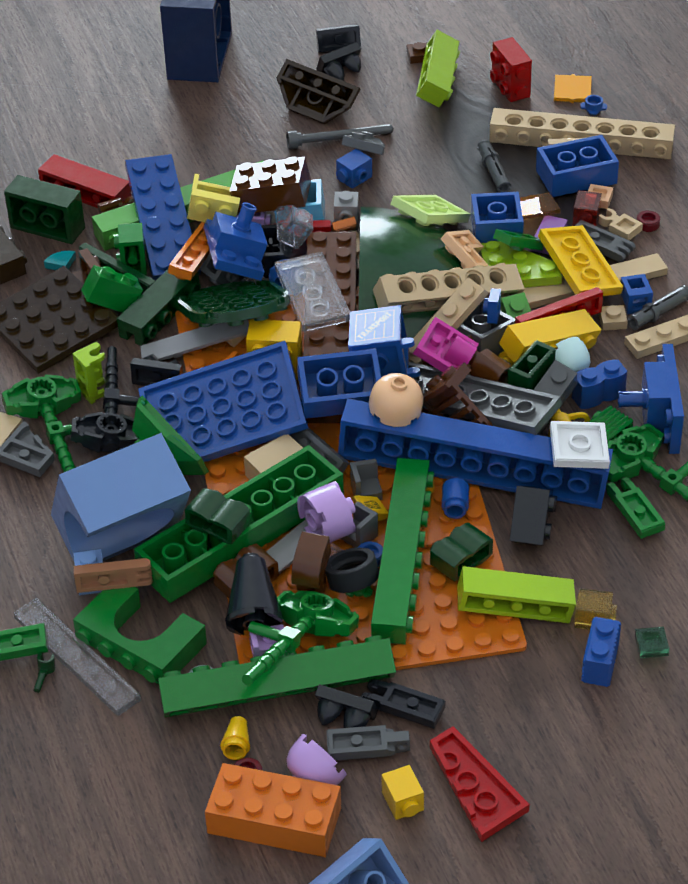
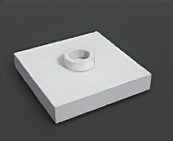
(579, 444)

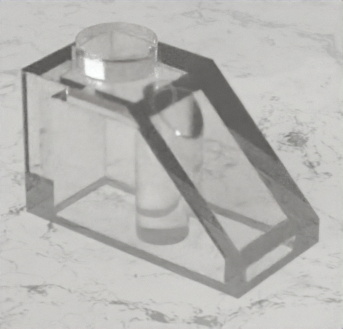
(293, 225)

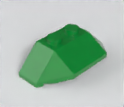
(150, 422)

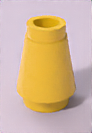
(236, 739)

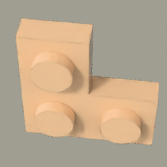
(464, 247)

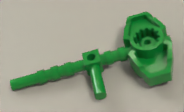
(46, 398)
(636, 451)
(306, 613)

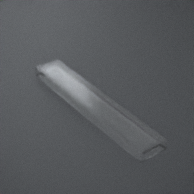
(80, 658)

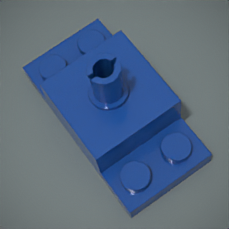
(237, 242)
(660, 398)

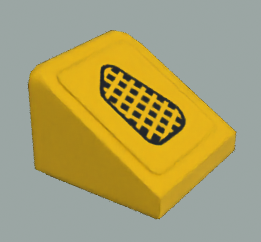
(374, 504)

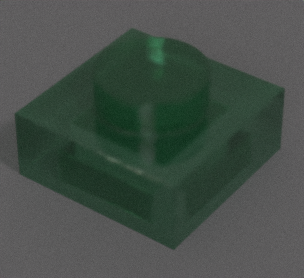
(652, 642)

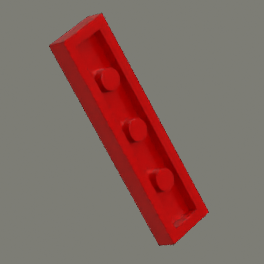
(589, 300)

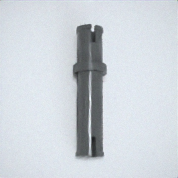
(491, 161)
(651, 311)

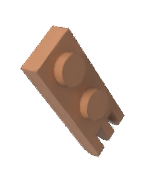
(113, 575)

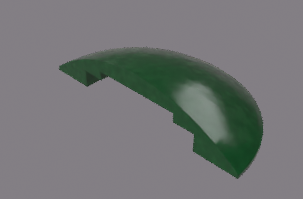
(398, 246)

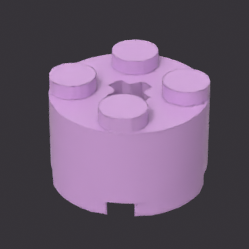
(327, 512)

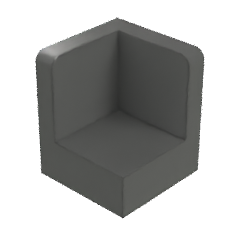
(365, 478)
(366, 526)

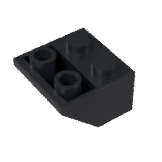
(278, 250)

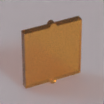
(538, 206)

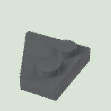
(364, 141)
(26, 451)

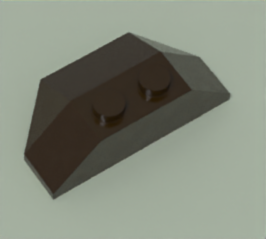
(314, 92)

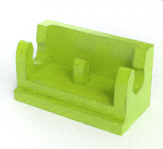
(89, 371)

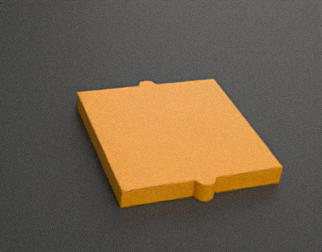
(572, 88)

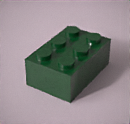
(44, 209)

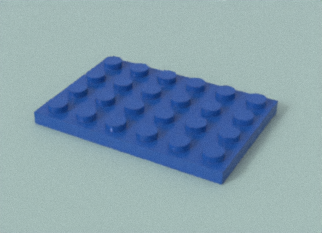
(232, 402)

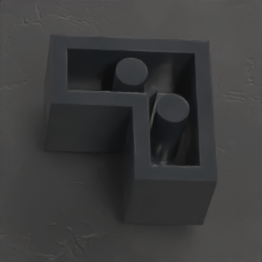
(531, 515)

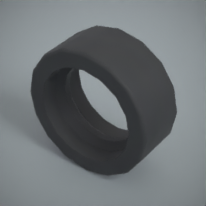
(352, 570)

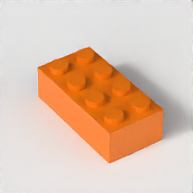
(273, 809)

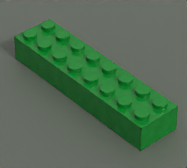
(187, 558)

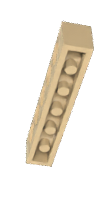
(433, 288)

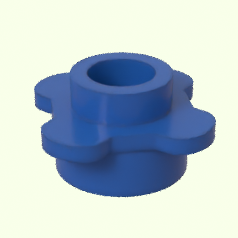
(593, 104)

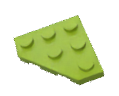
(532, 268)

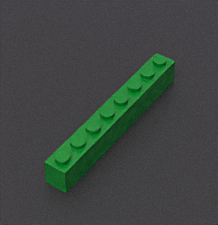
(401, 550)
(289, 676)

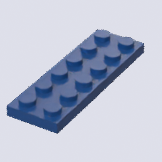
(159, 209)

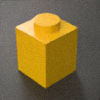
(402, 792)

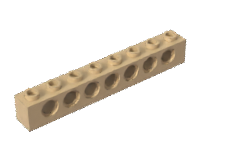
(622, 136)

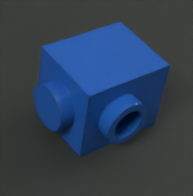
(354, 168)

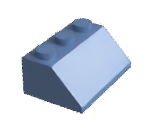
(363, 864)

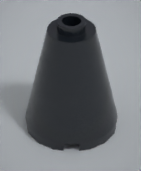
(252, 596)

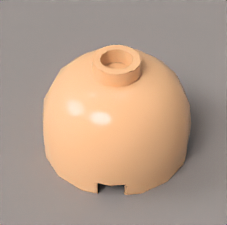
(396, 400)

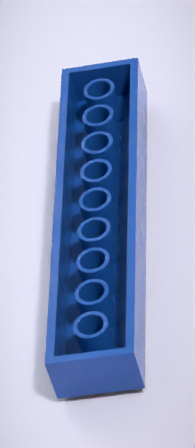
(469, 452)

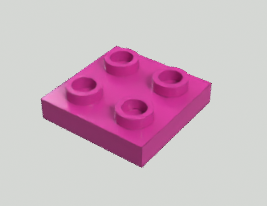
(445, 346)

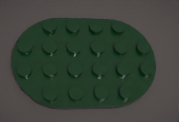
(234, 302)

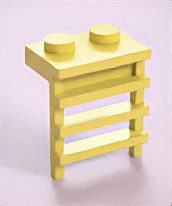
(210, 198)

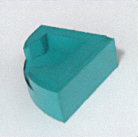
(60, 259)

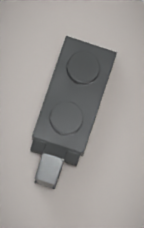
(366, 742)

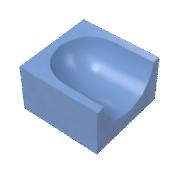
(120, 499)

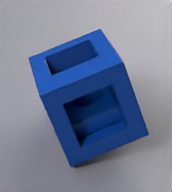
(636, 292)

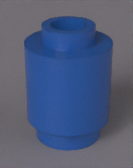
(455, 498)

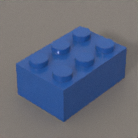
(576, 165)
(333, 378)

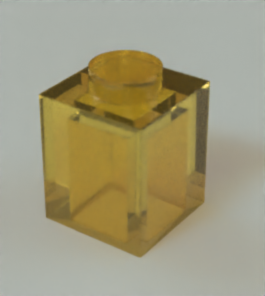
(593, 604)

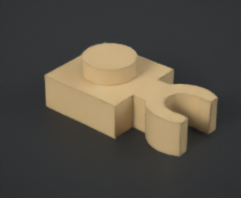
(620, 225)

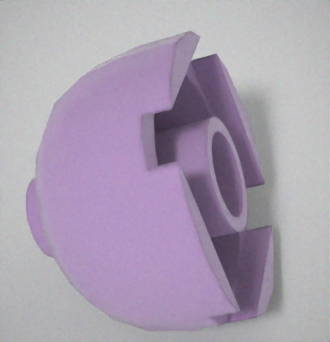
(313, 762)

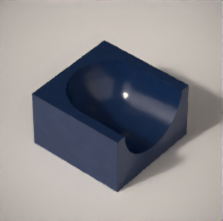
(195, 38)

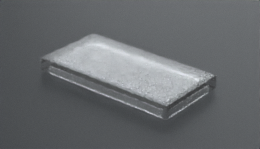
(312, 291)

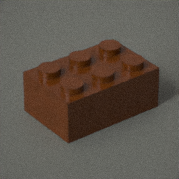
(272, 183)

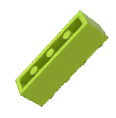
(438, 69)
(516, 594)

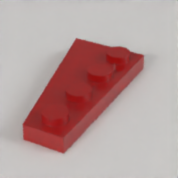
(477, 785)

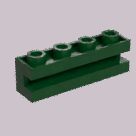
(155, 308)

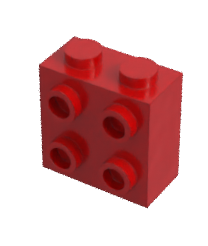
(511, 69)

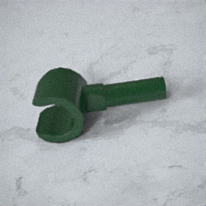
(44, 668)

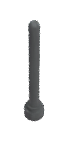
(296, 139)

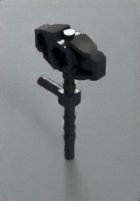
(107, 430)

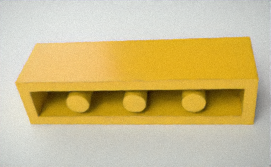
(550, 331)

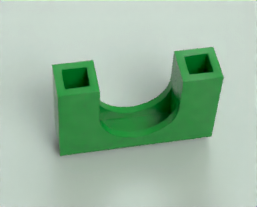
(168, 652)

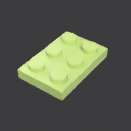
(430, 209)

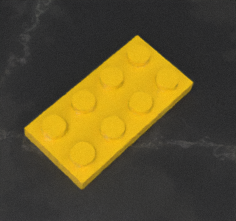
(580, 260)

